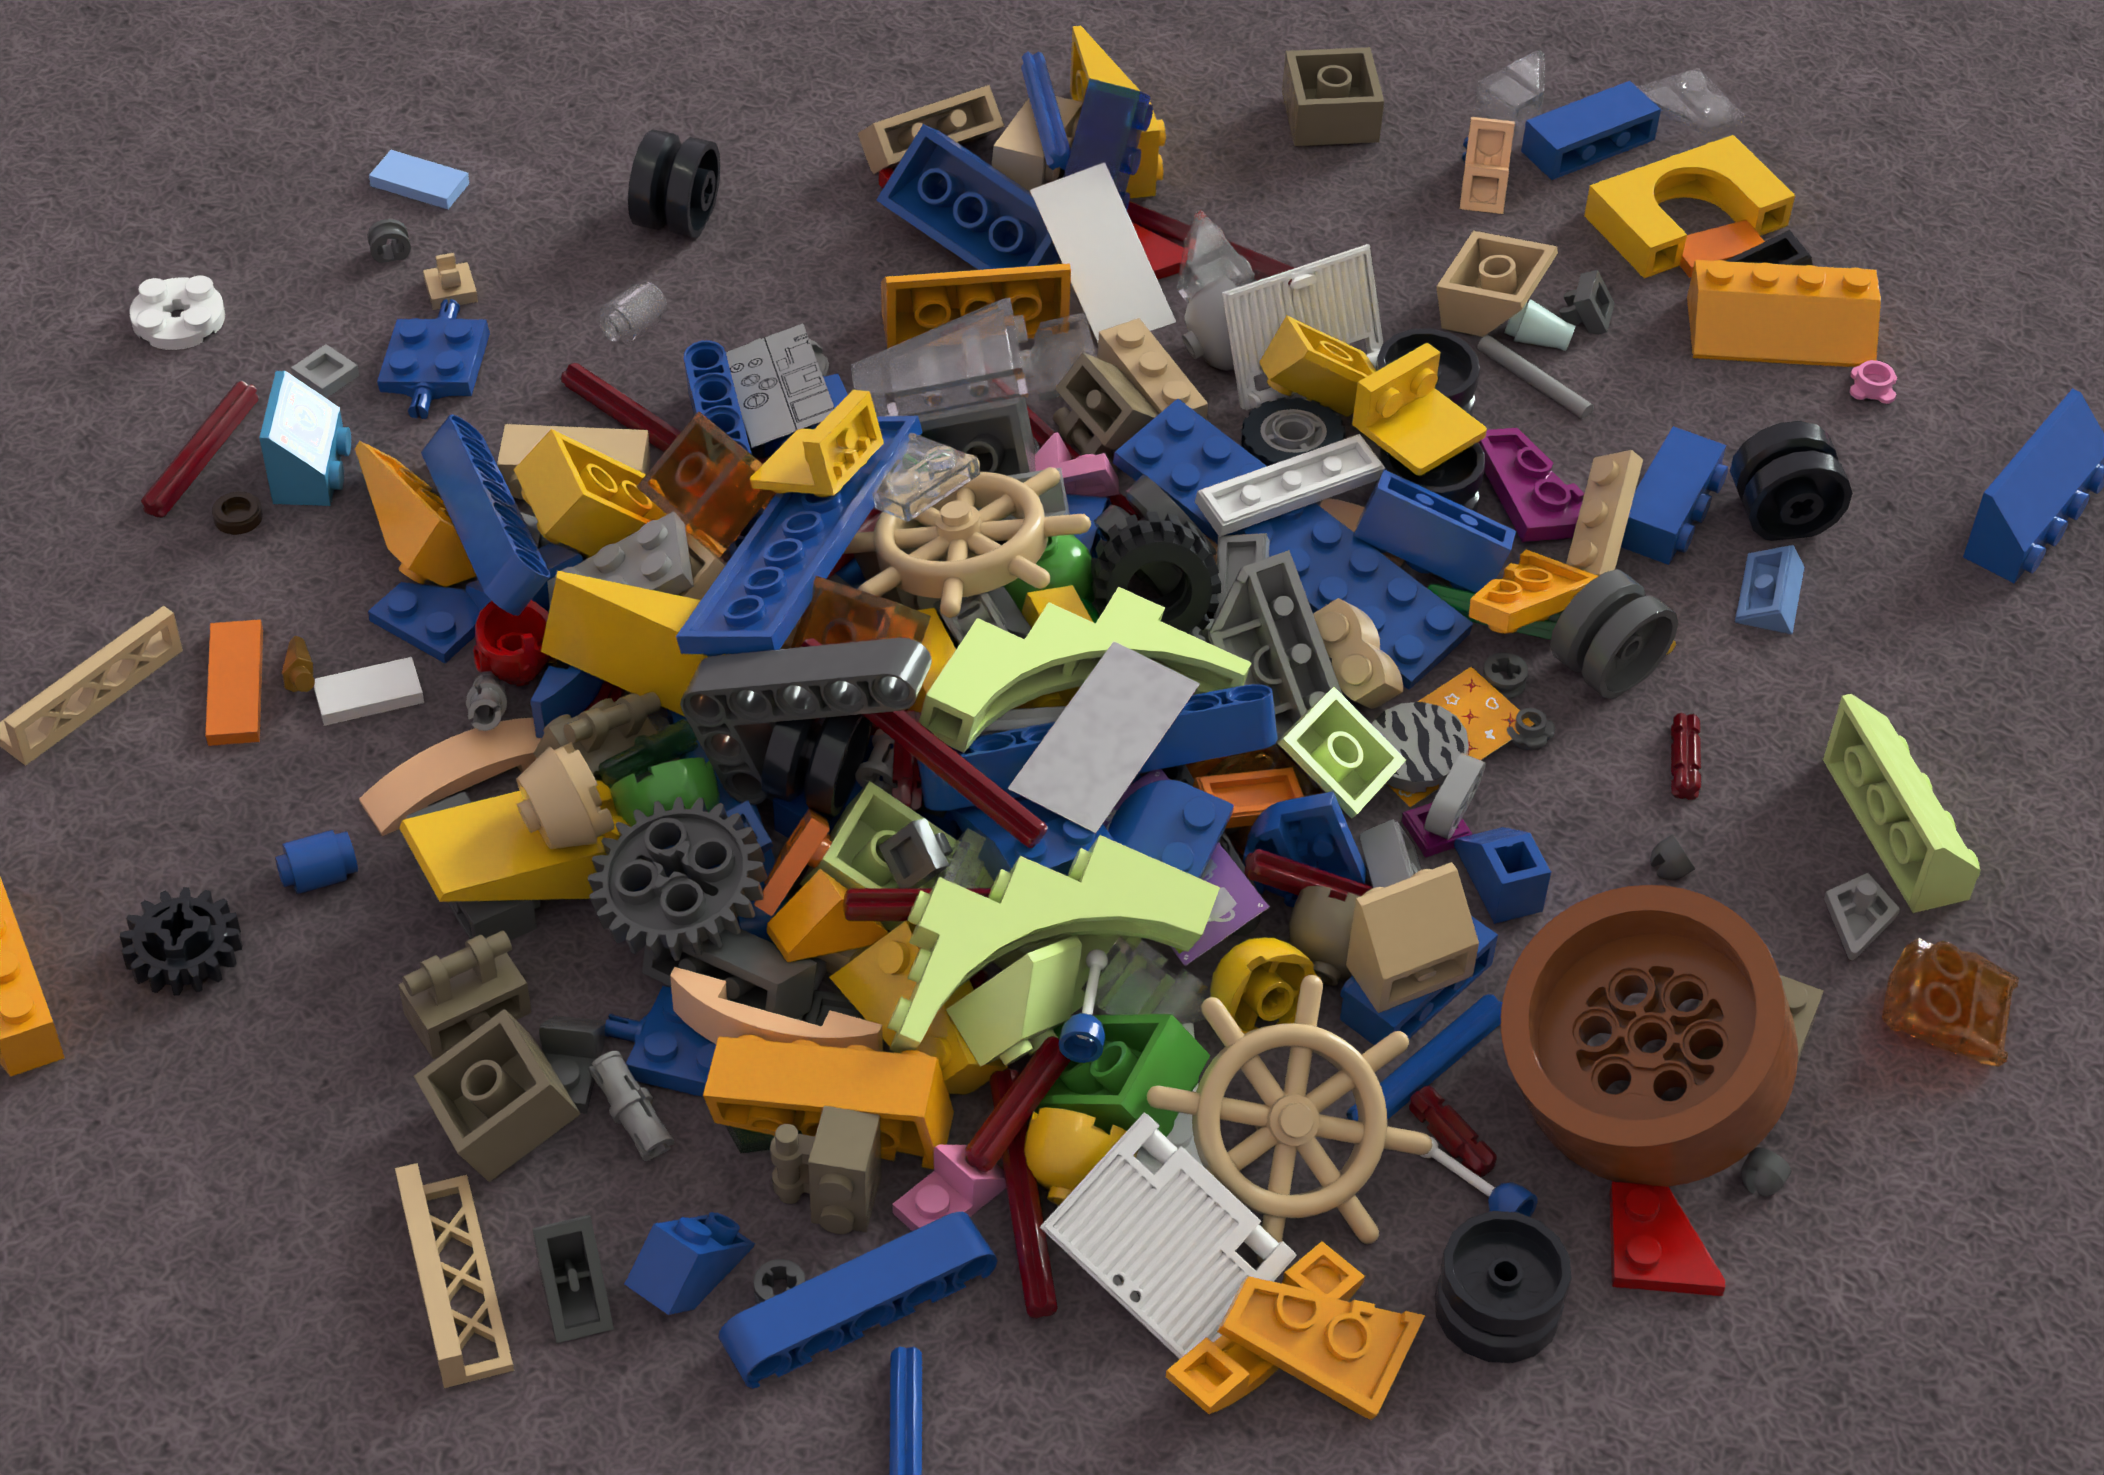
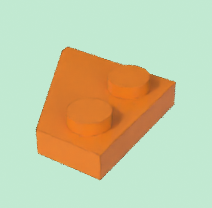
(804, 846)

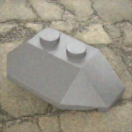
(1275, 630)

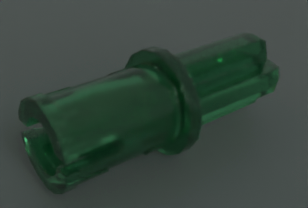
(649, 751)

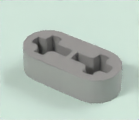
(1454, 796)

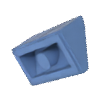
(1771, 589)

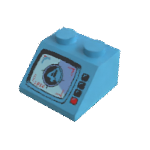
(302, 444)

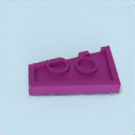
(1528, 489)

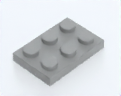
(646, 559)

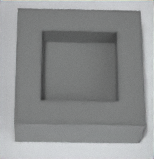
(325, 371)

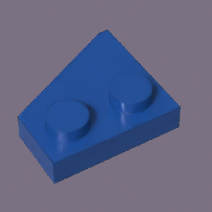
(428, 617)

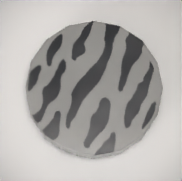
(1426, 738)

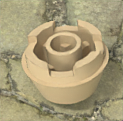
(562, 799)

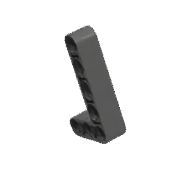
(742, 692)

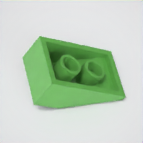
(1136, 1056)

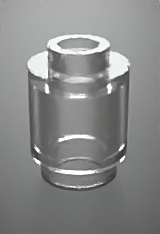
(632, 312)

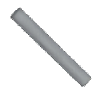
(1535, 377)

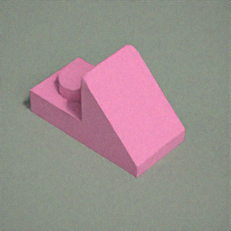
(1082, 476)
(948, 1189)

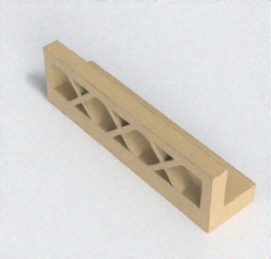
(90, 686)
(432, 1281)

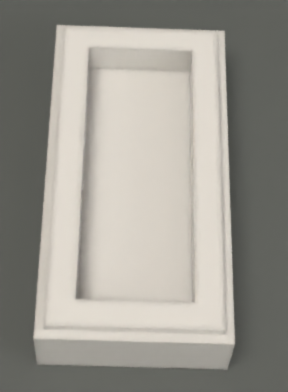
(368, 691)

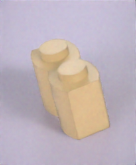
(1357, 661)

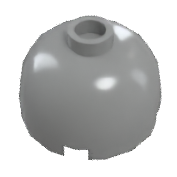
(1208, 325)

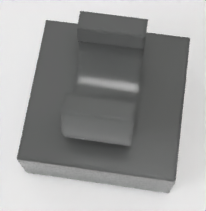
(1589, 304)
(916, 854)

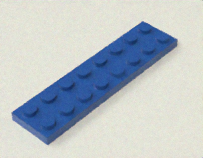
(1190, 454)
(775, 566)

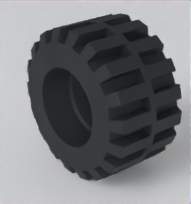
(1160, 541)

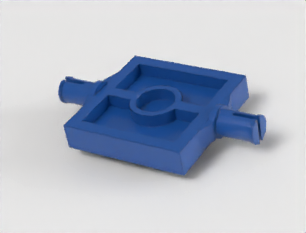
(434, 357)
(665, 1048)

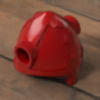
(511, 643)

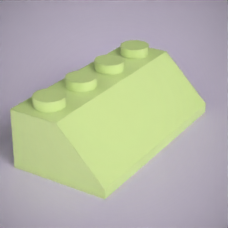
(1898, 808)

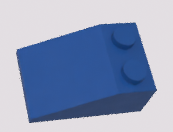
(1002, 849)

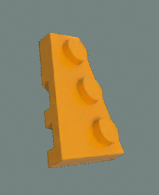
(1527, 593)
(1323, 1341)

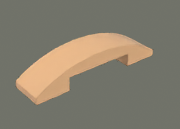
(449, 769)
(705, 1008)

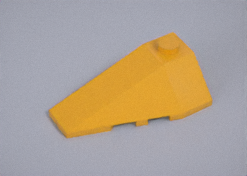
(413, 521)

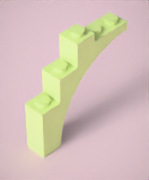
(1002, 671)
(1104, 892)

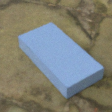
(419, 179)

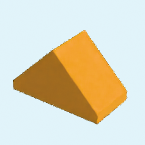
(816, 923)

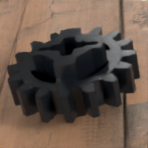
(181, 941)

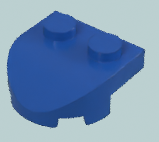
(1172, 824)
(1308, 832)

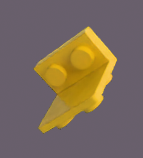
(1411, 417)
(824, 457)

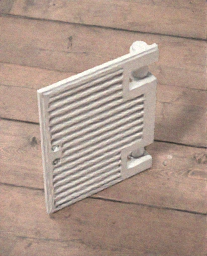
(1328, 295)
(1164, 1237)

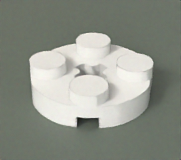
(158, 297)

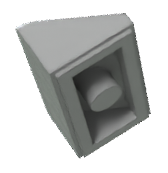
(1389, 854)

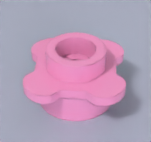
(1873, 381)

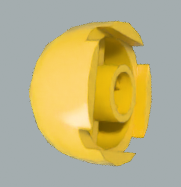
(1261, 980)
(1064, 1148)

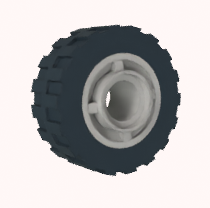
(1289, 429)

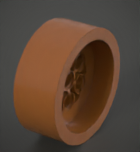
(1673, 951)

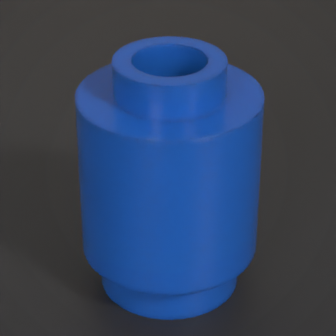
(316, 861)

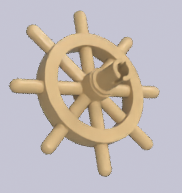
(967, 541)
(1291, 1117)

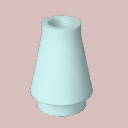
(1539, 327)

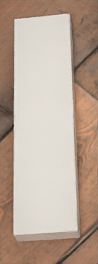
(1289, 485)

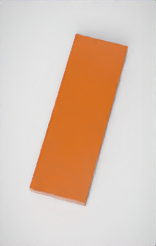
(234, 682)

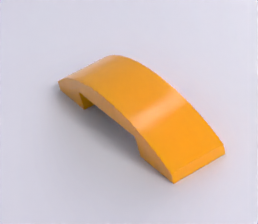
(1226, 1372)

